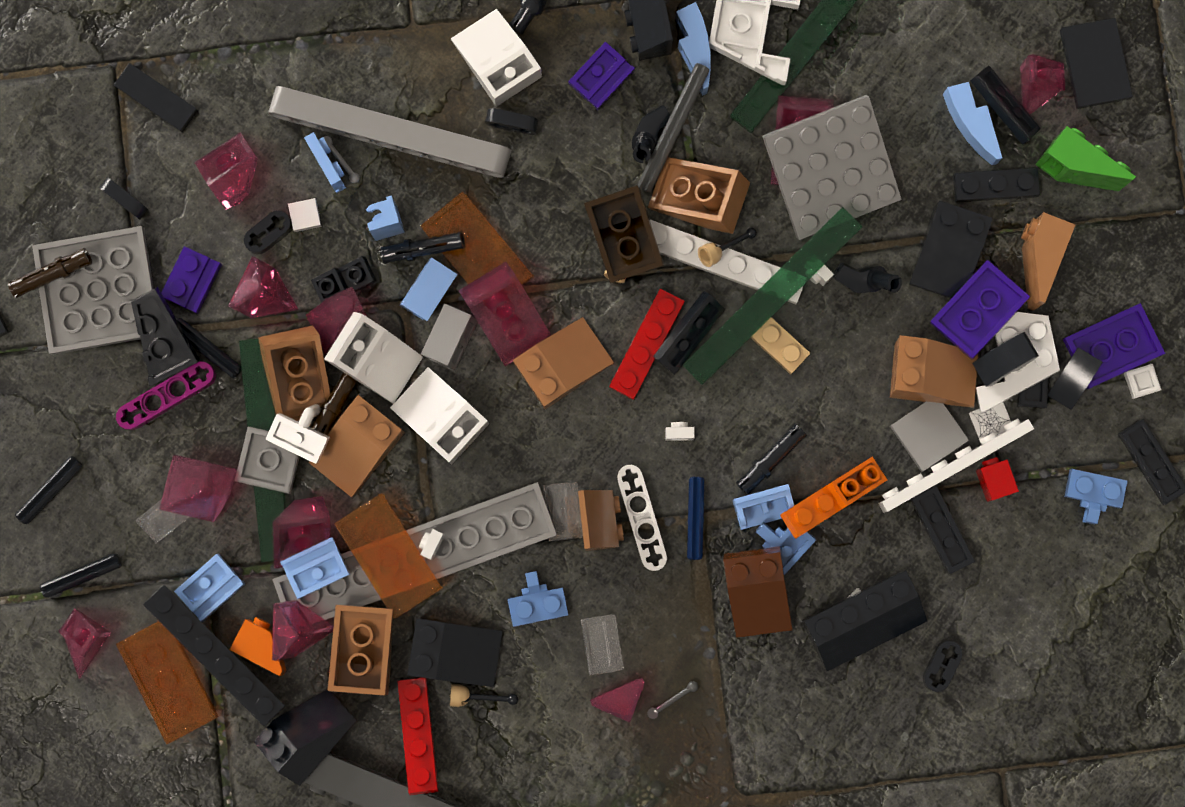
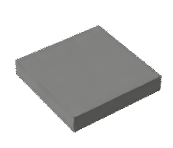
(929, 434)
(266, 463)

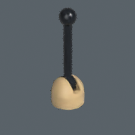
(711, 254)
(460, 696)

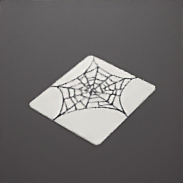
(990, 421)

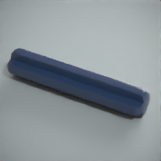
(695, 518)

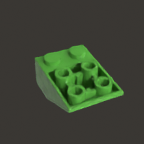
(1079, 162)

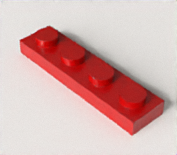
(646, 343)
(417, 736)

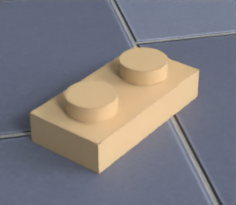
(780, 345)

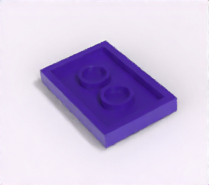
(979, 309)
(1118, 342)

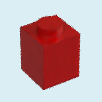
(996, 479)

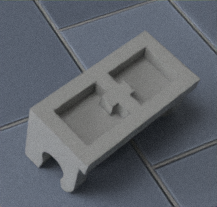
(449, 337)

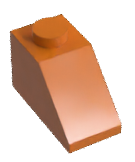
(255, 644)

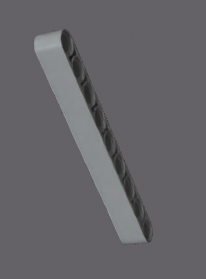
(389, 132)

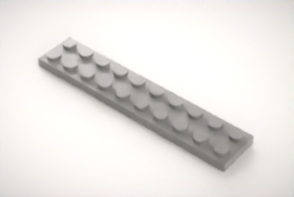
(469, 540)

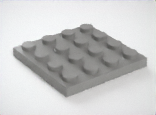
(832, 164)
(95, 301)

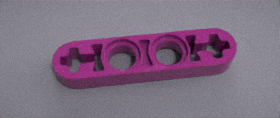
(168, 400)

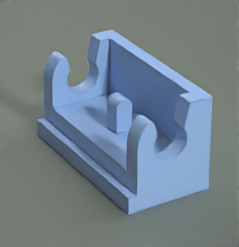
(385, 223)
(428, 289)
(763, 506)

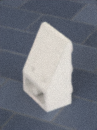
(497, 57)
(373, 357)
(440, 415)

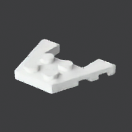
(740, 33)
(1040, 334)

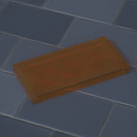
(483, 245)
(388, 555)
(167, 682)

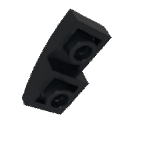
(354, 274)
(1005, 359)
(1074, 378)

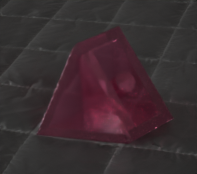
(1040, 81)
(261, 292)
(295, 629)
(83, 639)
(621, 700)

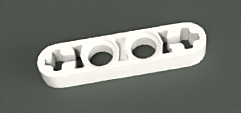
(639, 518)

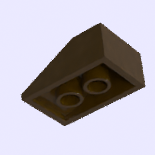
(624, 234)

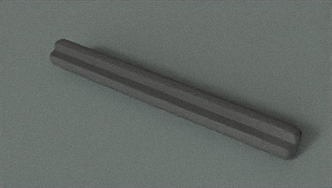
(673, 127)

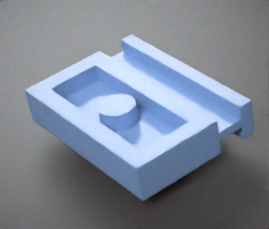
(331, 170)
(315, 568)
(209, 587)

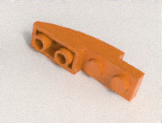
(833, 497)

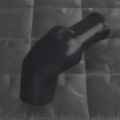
(526, 14)
(647, 133)
(867, 278)

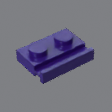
(601, 75)
(191, 280)

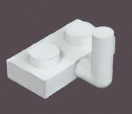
(298, 436)

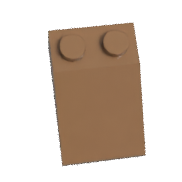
(700, 194)
(1042, 255)
(563, 362)
(295, 370)
(932, 372)
(357, 446)
(599, 519)
(361, 650)

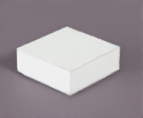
(304, 215)
(1142, 381)

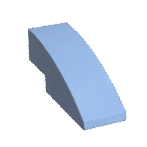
(695, 44)
(973, 122)

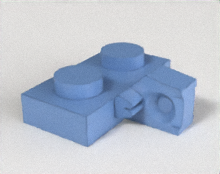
(1095, 493)
(790, 547)
(537, 603)

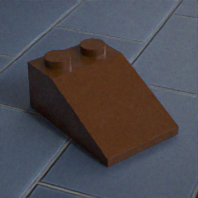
(757, 591)

